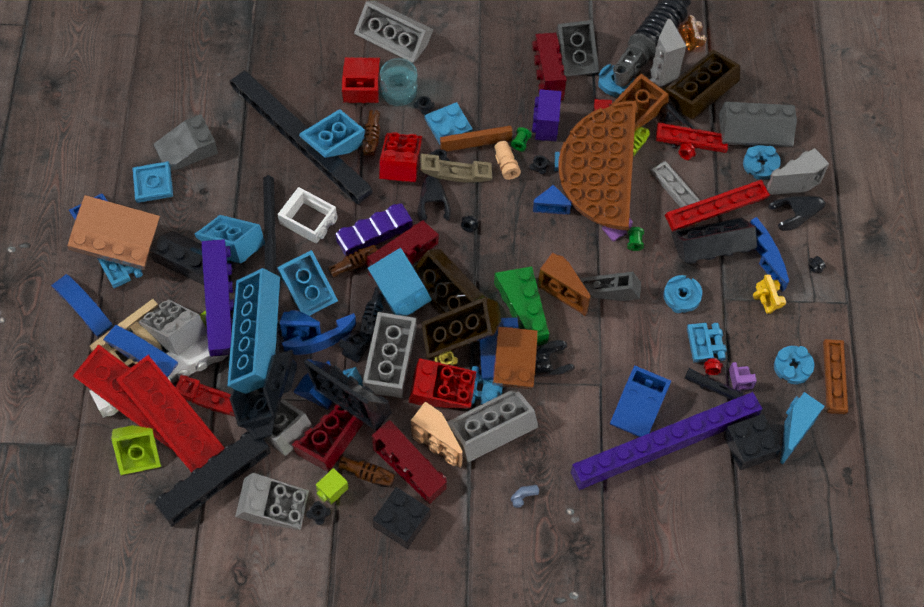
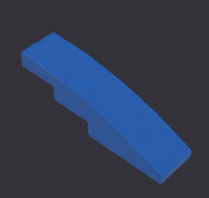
(770, 256)
(137, 348)

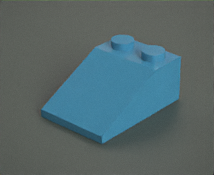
(334, 135)
(240, 235)
(307, 283)
(399, 283)
(800, 418)

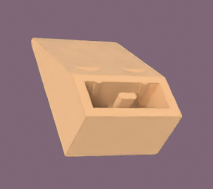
(431, 428)

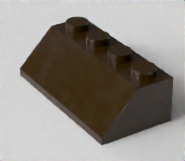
(703, 84)
(445, 282)
(460, 327)

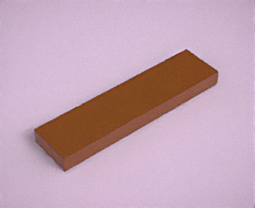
(476, 138)
(835, 376)

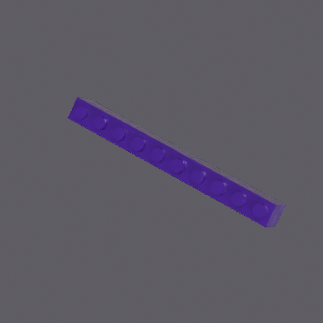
(664, 441)

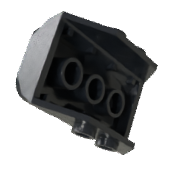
(259, 408)

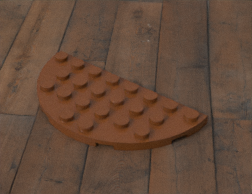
(599, 165)

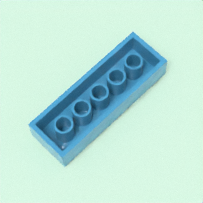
(253, 330)

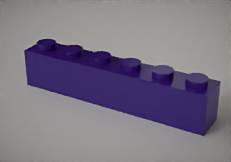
(217, 296)

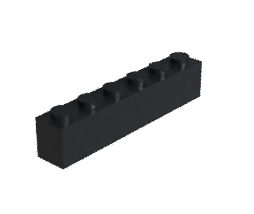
(211, 478)

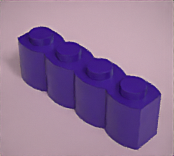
(376, 229)

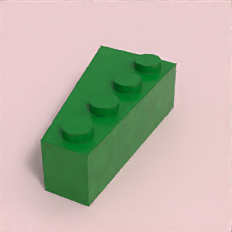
(522, 297)

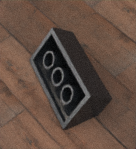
(715, 240)
(181, 255)

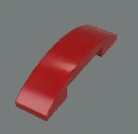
(204, 395)

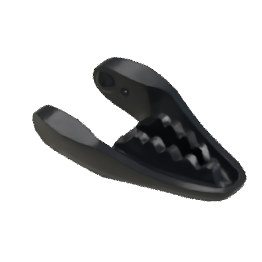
(432, 192)
(803, 207)
(543, 365)

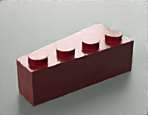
(549, 63)
(413, 243)
(328, 438)
(408, 462)

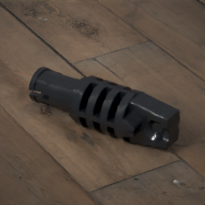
(370, 313)

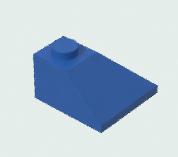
(298, 323)

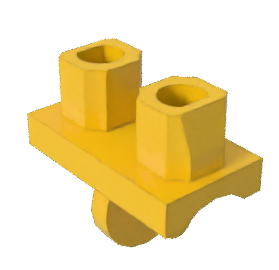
(768, 295)

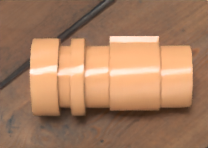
(506, 160)

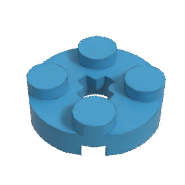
(608, 85)
(764, 153)
(678, 303)
(801, 357)

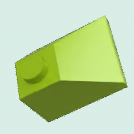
(135, 449)

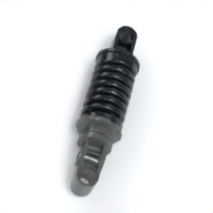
(644, 41)

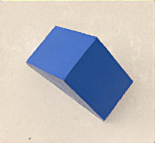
(552, 202)

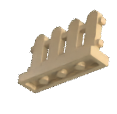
(132, 324)

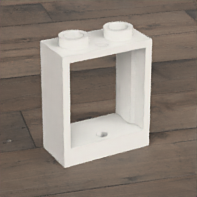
(293, 205)

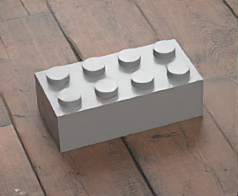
(390, 354)

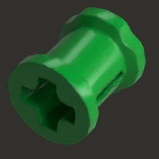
(521, 139)
(635, 239)

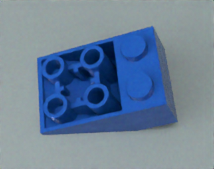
(640, 402)

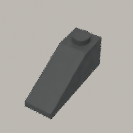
(613, 286)

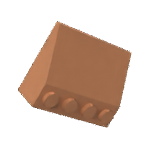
(113, 232)

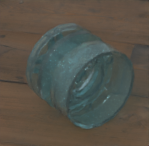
(398, 81)

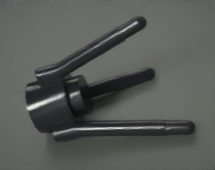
(670, 114)

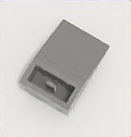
(798, 174)
(174, 326)
(271, 502)

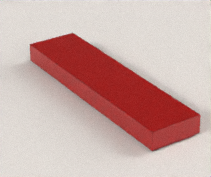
(698, 138)

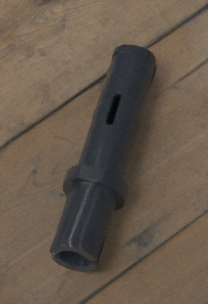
(705, 381)

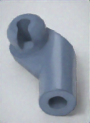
(521, 493)

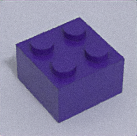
(546, 115)

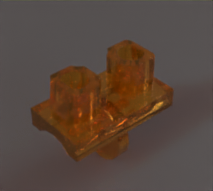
(690, 33)

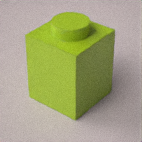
(331, 487)

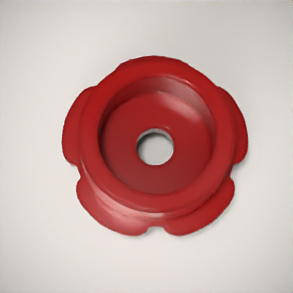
(687, 151)
(713, 366)

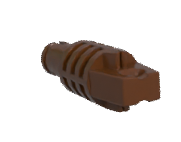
(371, 134)
(352, 261)
(368, 471)

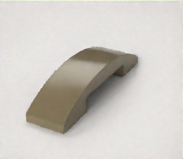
(455, 171)

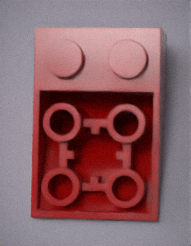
(360, 80)
(400, 157)
(442, 385)

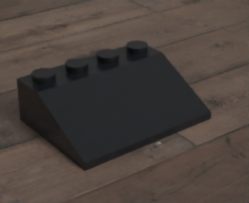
(348, 393)

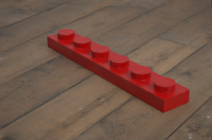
(716, 205)

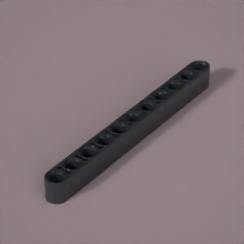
(290, 127)

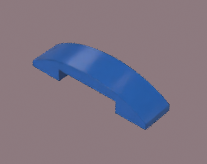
(82, 305)
(322, 341)

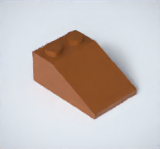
(648, 99)
(562, 282)
(515, 358)

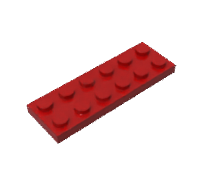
(100, 376)
(170, 413)

